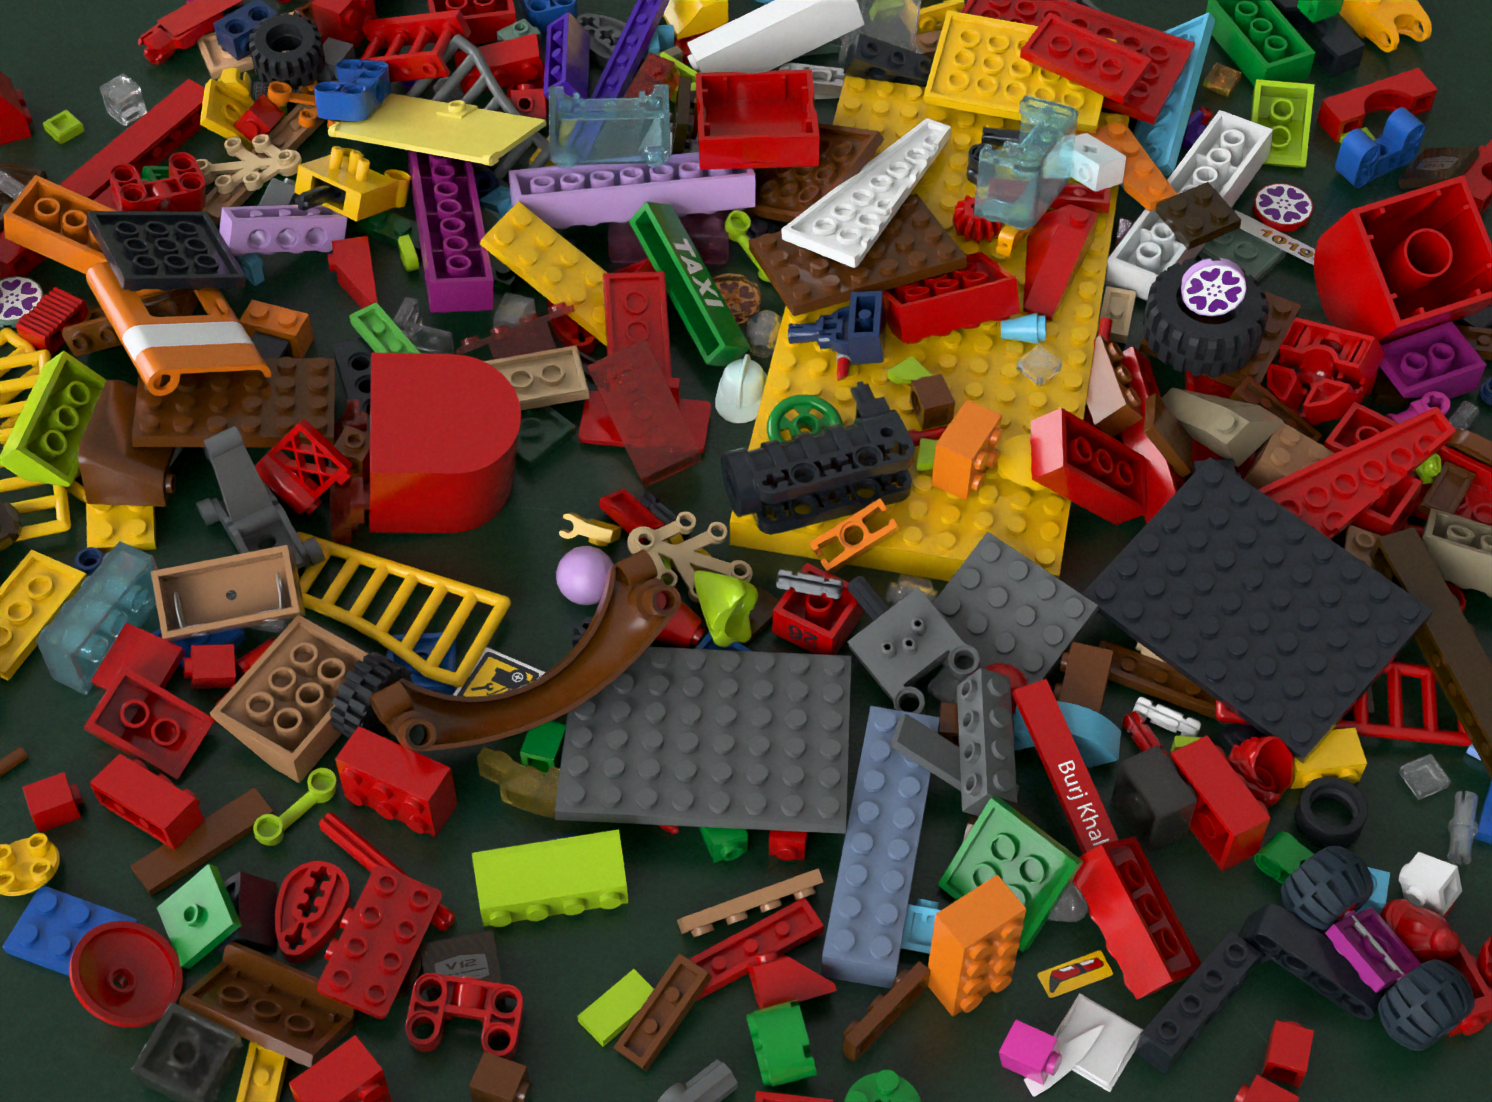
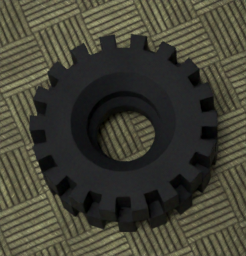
(353, 702)

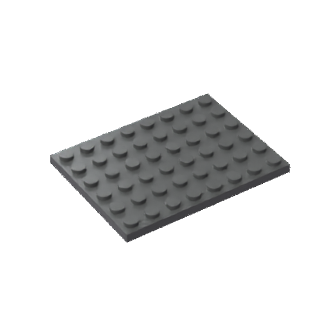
(713, 743)

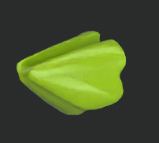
(726, 606)

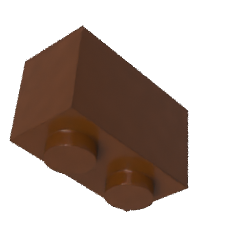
(1085, 676)

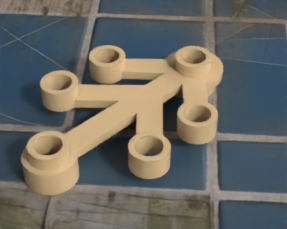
(280, 162)
(685, 554)

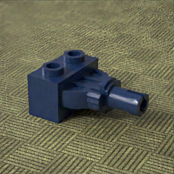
(850, 330)

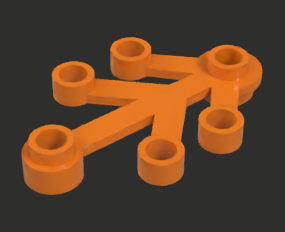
(281, 93)

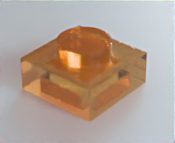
(1222, 79)

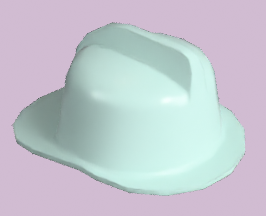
(740, 391)

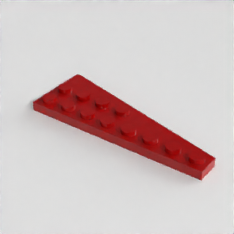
(1352, 480)

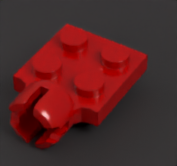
(162, 44)

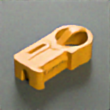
(1009, 239)

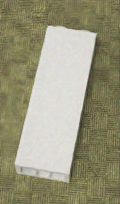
(773, 35)

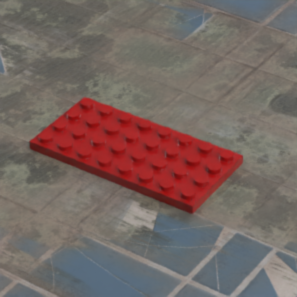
(1167, 51)

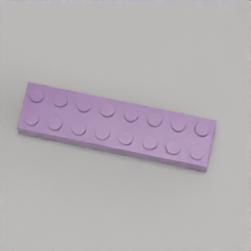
(619, 190)

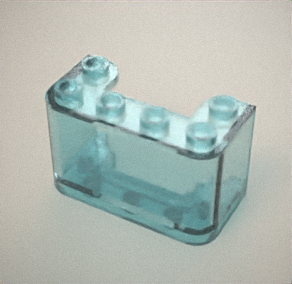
(1026, 177)

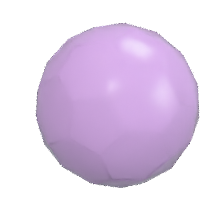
(583, 574)

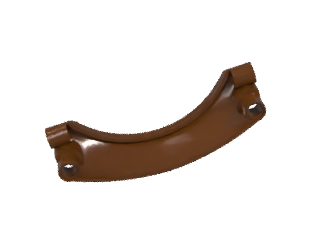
(615, 638)

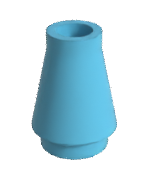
(1025, 328)

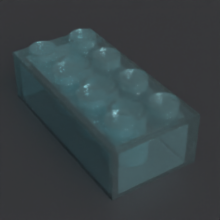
(91, 621)

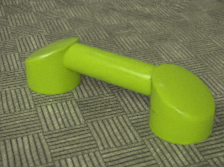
(737, 226)
(270, 828)

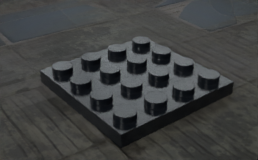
(165, 250)

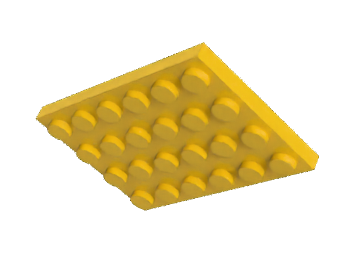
(982, 72)

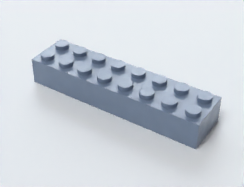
(877, 858)

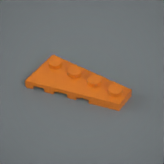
(1141, 175)

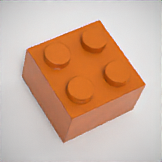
(967, 450)

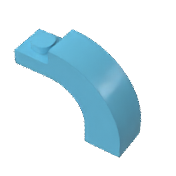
(1092, 732)

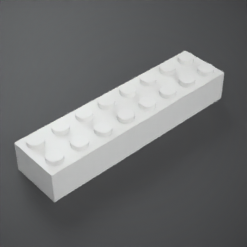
(1224, 156)

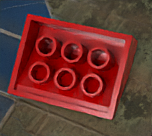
(952, 300)

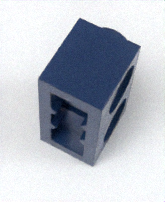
(235, 28)

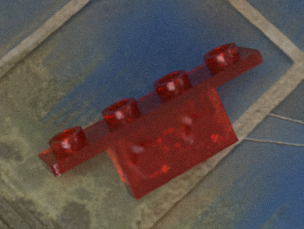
(527, 338)

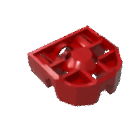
(1314, 350)

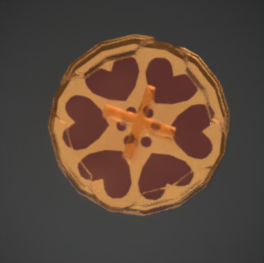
(739, 294)

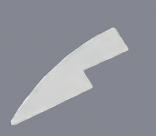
(1071, 1053)

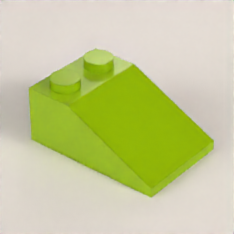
(1287, 111)

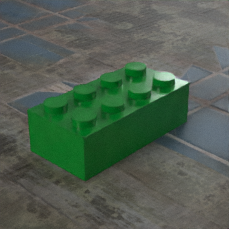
(1260, 40)

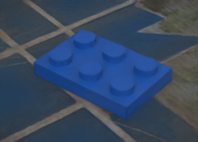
(54, 927)

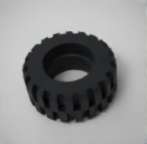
(1198, 345)

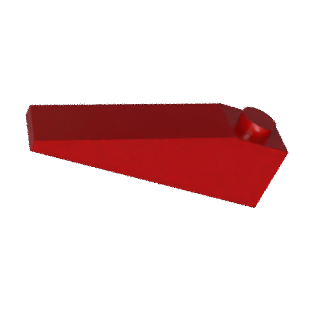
(1054, 257)

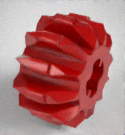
(973, 226)

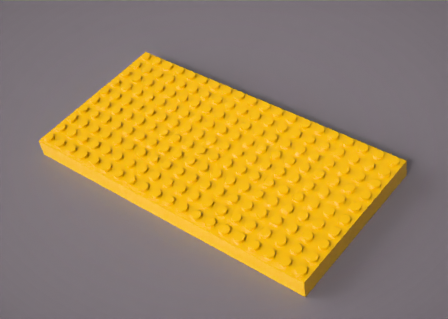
(975, 363)

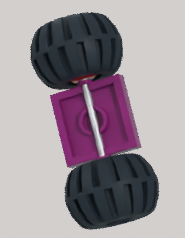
(1426, 997)

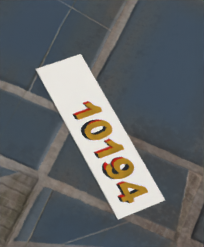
(1276, 238)

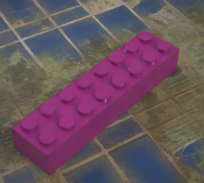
(450, 233)

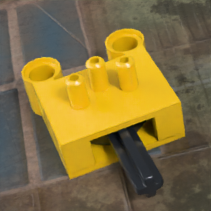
(349, 186)

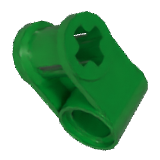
(1281, 856)

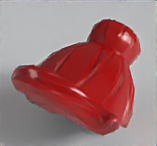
(1421, 930)

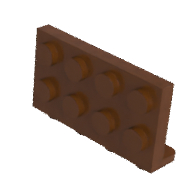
(98, 334)
(270, 1005)

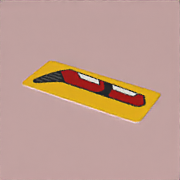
(1075, 974)

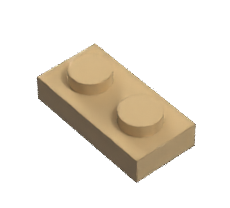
(1118, 306)

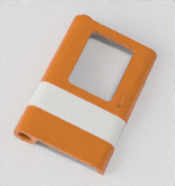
(176, 342)

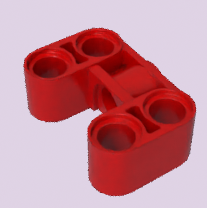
(179, 193)
(467, 999)

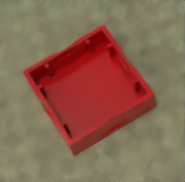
(756, 120)

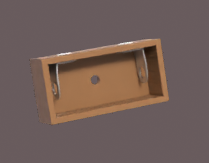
(195, 595)

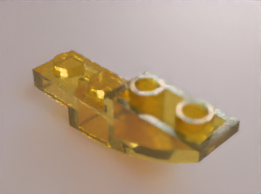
(519, 784)

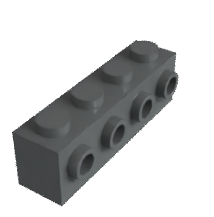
(986, 740)

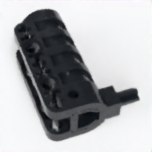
(823, 468)

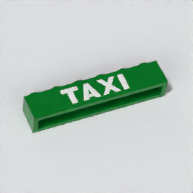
(689, 284)

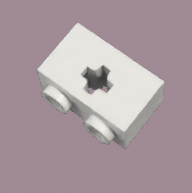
(1096, 163)

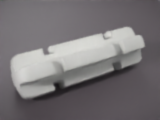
(1167, 718)

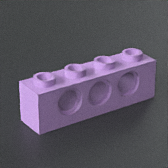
(269, 221)

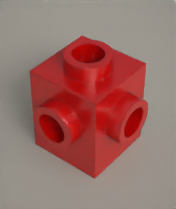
(539, 102)

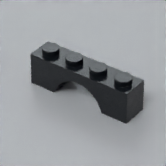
(1338, 45)

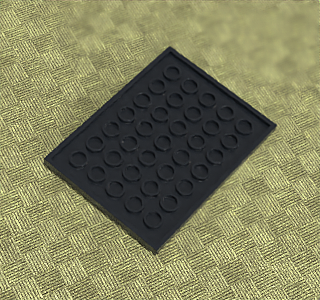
(1257, 607)

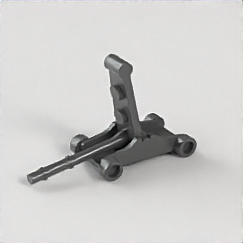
(249, 506)

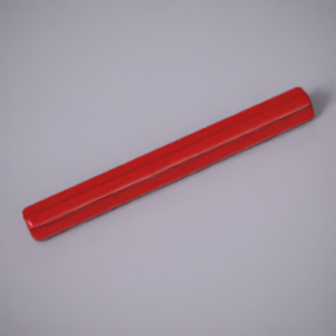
(371, 857)

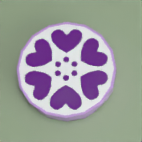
(1213, 287)

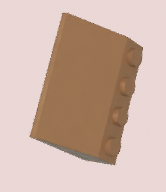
(287, 698)

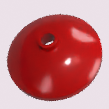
(135, 959)

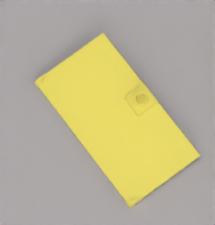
(441, 129)

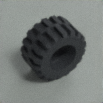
(284, 34)

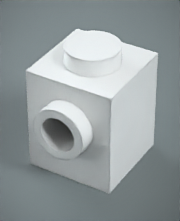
(1430, 883)

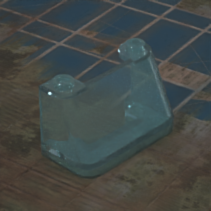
(609, 129)

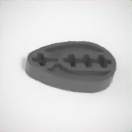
(602, 31)

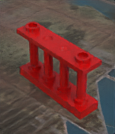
(414, 31)

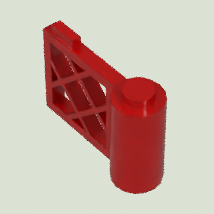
(290, 477)

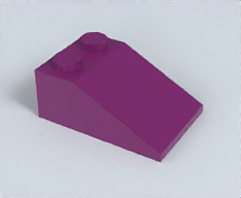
(1433, 361)

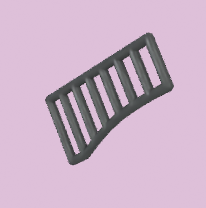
(499, 100)

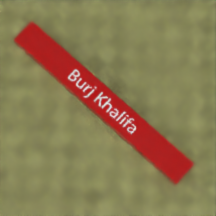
(1064, 765)

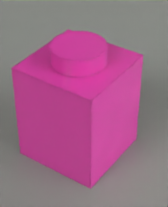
(1030, 1052)

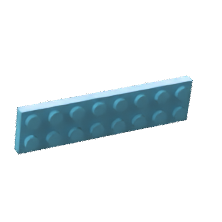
(1165, 137)

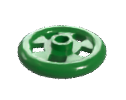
(802, 405)

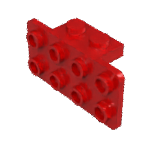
(599, 428)
(378, 942)

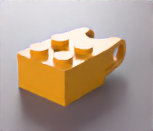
(1387, 19)

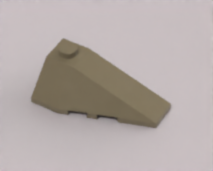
(1222, 424)

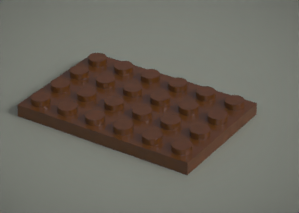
(906, 251)
(257, 405)

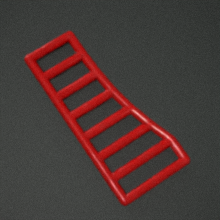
(1396, 727)

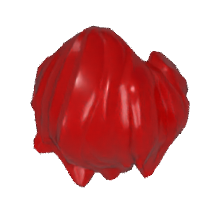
(1265, 767)

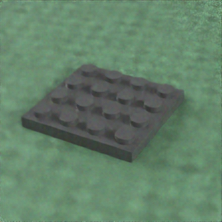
(1012, 610)

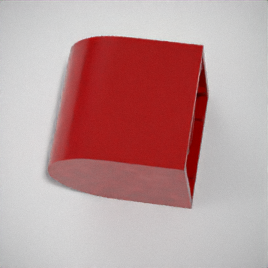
(1406, 263)
(439, 442)

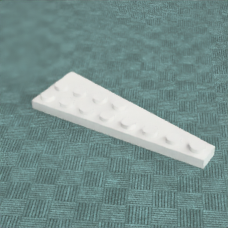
(858, 210)

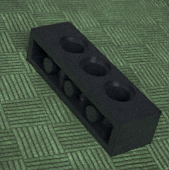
(886, 62)
(354, 369)
(1197, 1003)

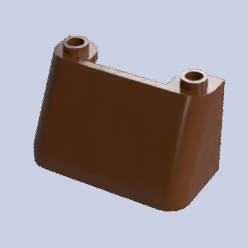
(111, 466)

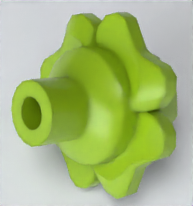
(1429, 469)

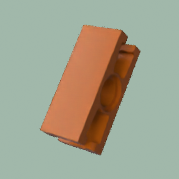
(840, 532)

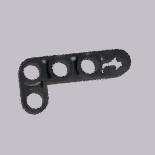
(1310, 958)

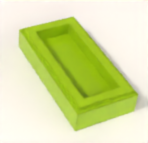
(616, 1008)

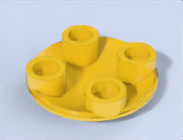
(1016, 461)
(27, 864)

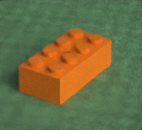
(975, 946)

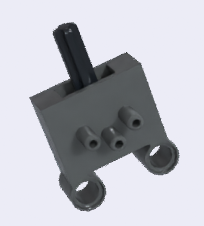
(905, 643)

